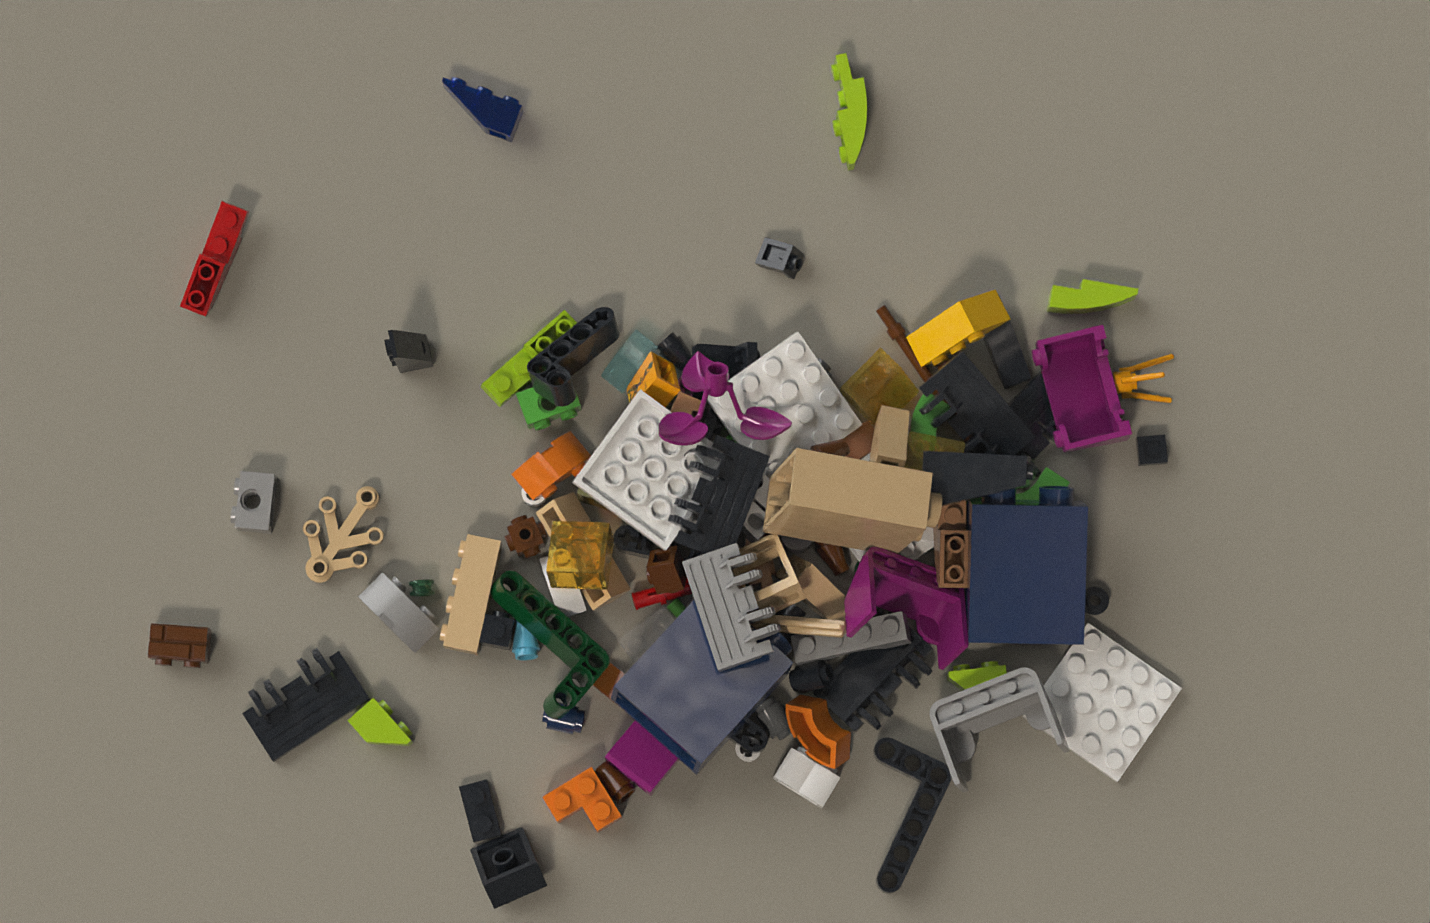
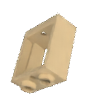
(778, 594)

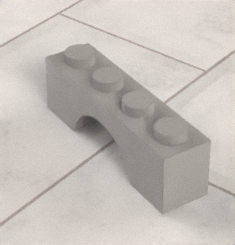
(877, 633)

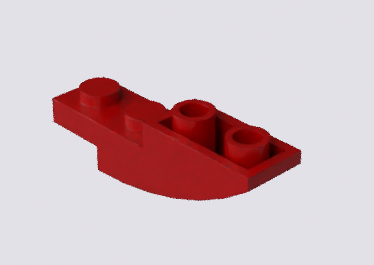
(215, 259)

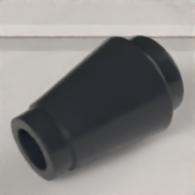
(675, 351)

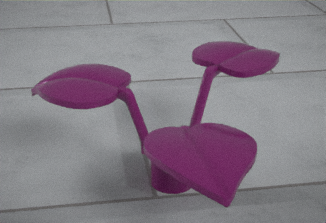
(712, 378)

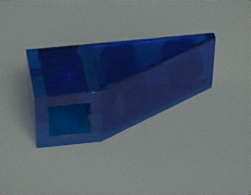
(491, 113)

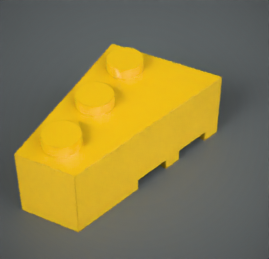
(957, 327)

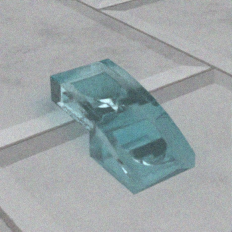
(628, 361)

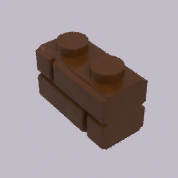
(179, 644)

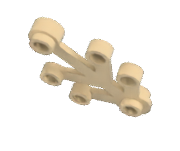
(339, 538)

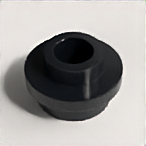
(1104, 601)

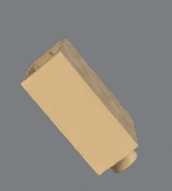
(850, 502)

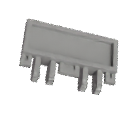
(725, 606)

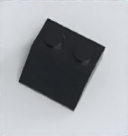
(508, 867)

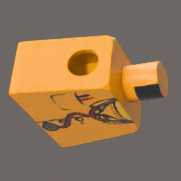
(655, 378)

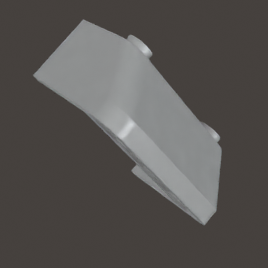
(986, 706)

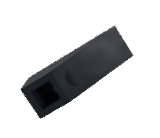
(408, 350)

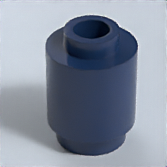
(569, 724)

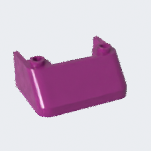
(910, 587)

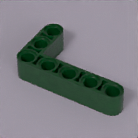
(554, 639)

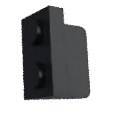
(734, 357)

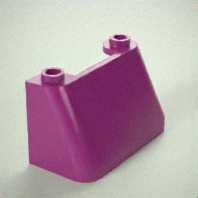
(1081, 390)

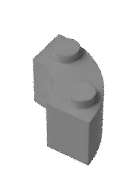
(398, 612)

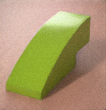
(1089, 298)

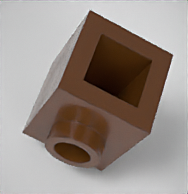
(666, 570)

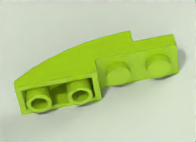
(852, 120)
(513, 375)

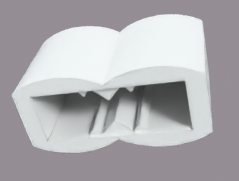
(806, 777)

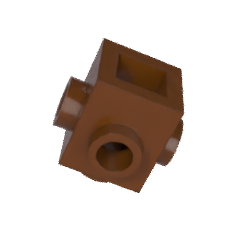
(530, 546)

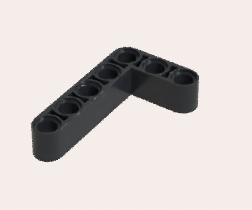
(914, 811)

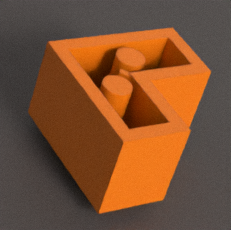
(585, 793)

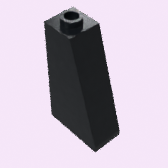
(975, 475)

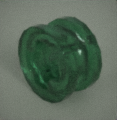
(421, 588)

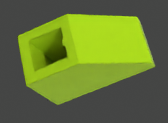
(965, 678)
(377, 726)

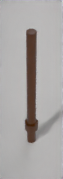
(897, 332)

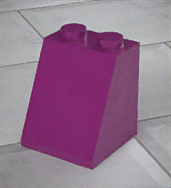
(641, 758)

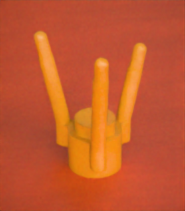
(1126, 381)

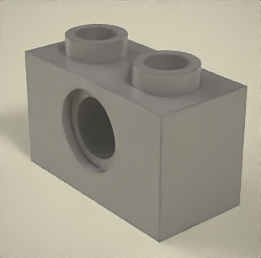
(261, 518)

